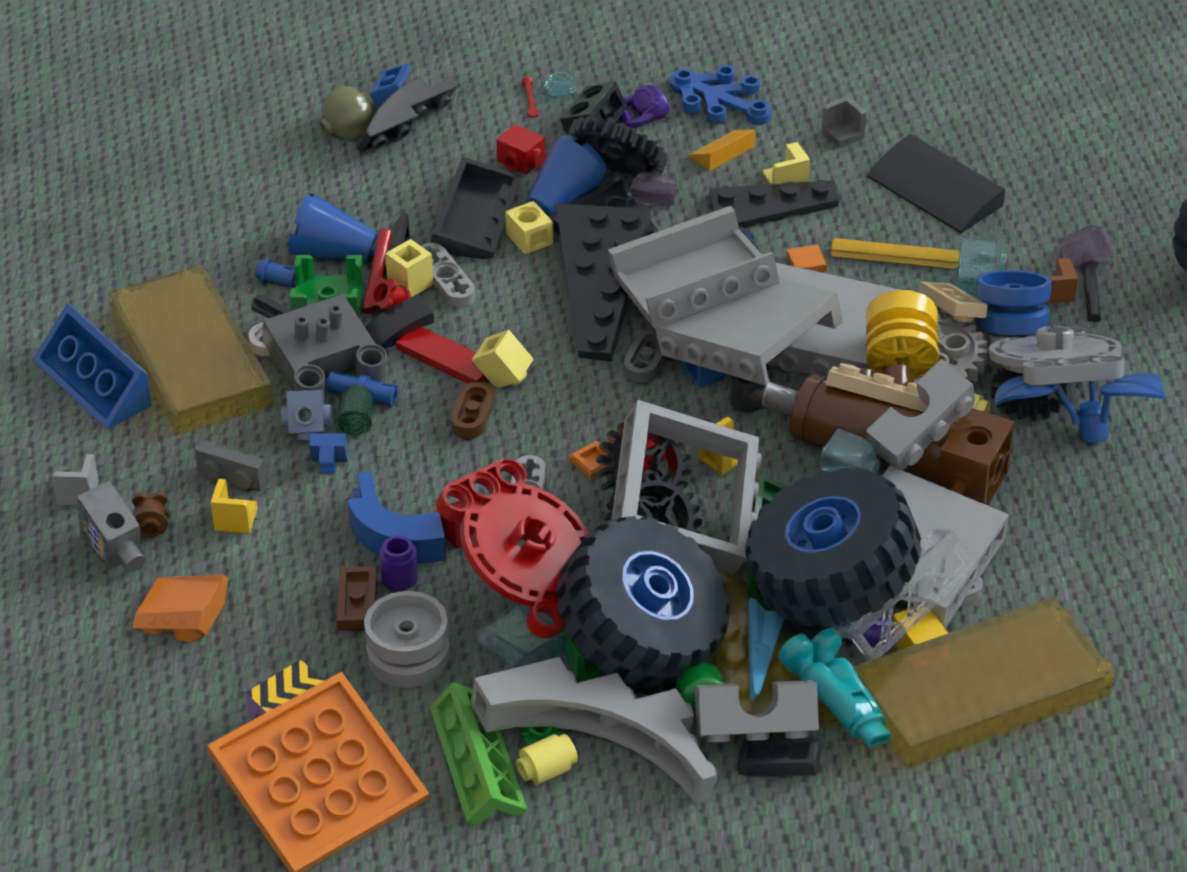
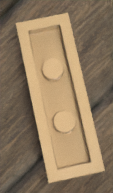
(954, 301)
(878, 387)

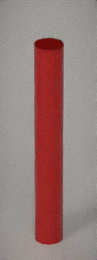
(378, 264)

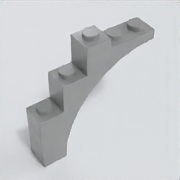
(603, 707)

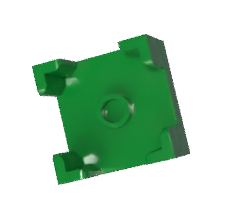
(317, 288)

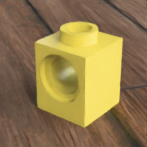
(529, 227)

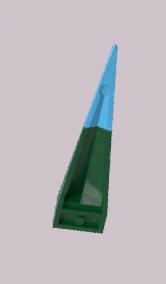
(763, 621)

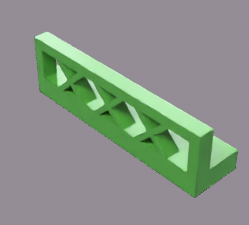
(469, 755)

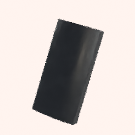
(937, 184)
(475, 209)

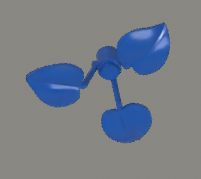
(1091, 416)

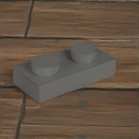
(235, 467)

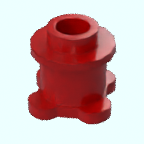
(386, 293)

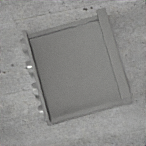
(691, 267)
(750, 329)
(823, 346)
(976, 525)

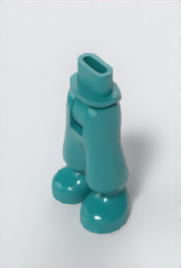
(836, 684)

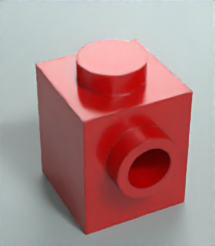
(521, 149)

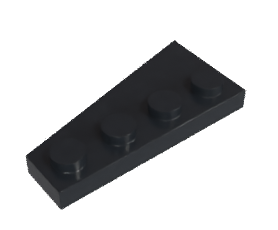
(774, 201)

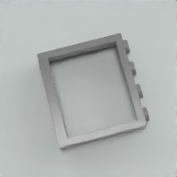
(704, 435)

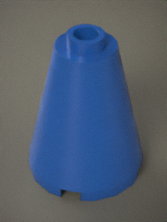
(567, 174)
(330, 232)

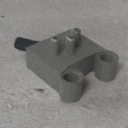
(318, 340)

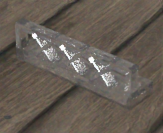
(933, 554)

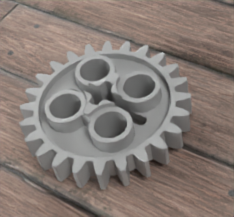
(962, 348)

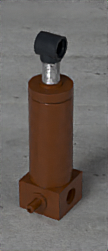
(966, 460)

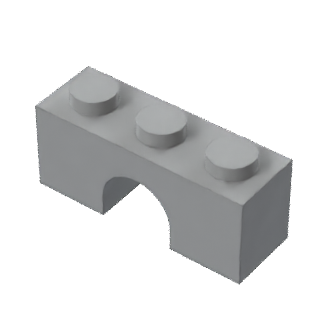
(904, 438)
(790, 711)

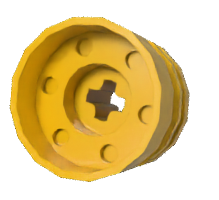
(902, 332)

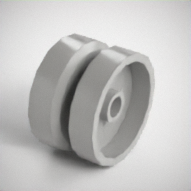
(407, 639)

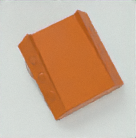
(182, 606)

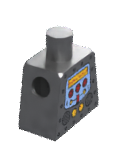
(110, 528)

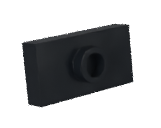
(780, 757)

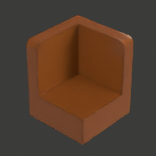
(1064, 282)

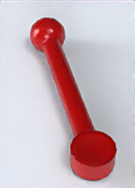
(527, 82)

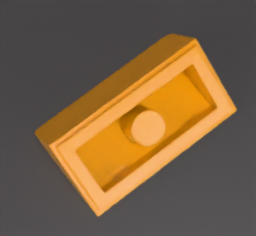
(724, 148)

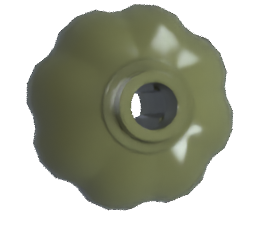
(346, 113)

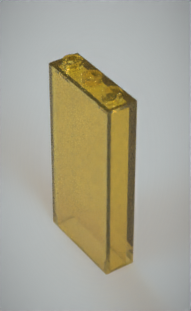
(190, 350)
(985, 681)

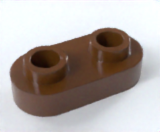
(469, 416)

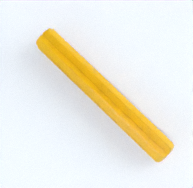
(895, 253)

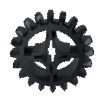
(662, 446)
(671, 499)

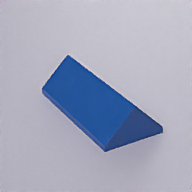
(93, 369)

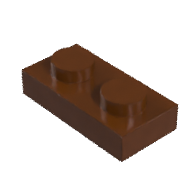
(355, 596)

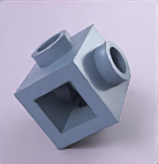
(299, 402)

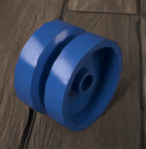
(1014, 302)

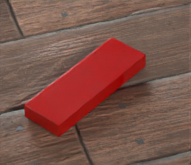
(441, 354)

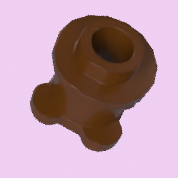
(151, 513)

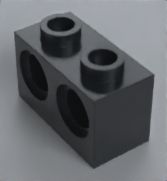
(595, 101)

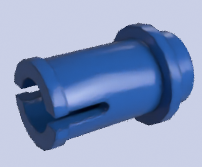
(275, 273)

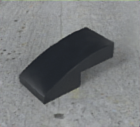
(398, 320)

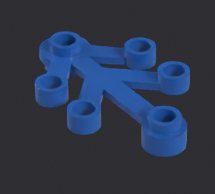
(686, 82)

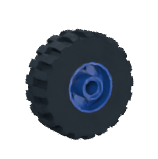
(833, 547)
(642, 601)

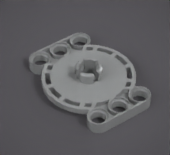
(1058, 355)

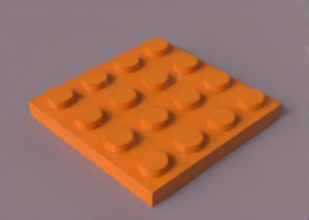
(317, 773)

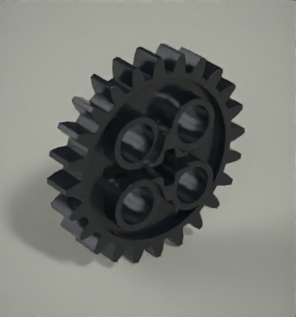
(620, 146)

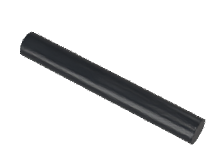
(1091, 291)

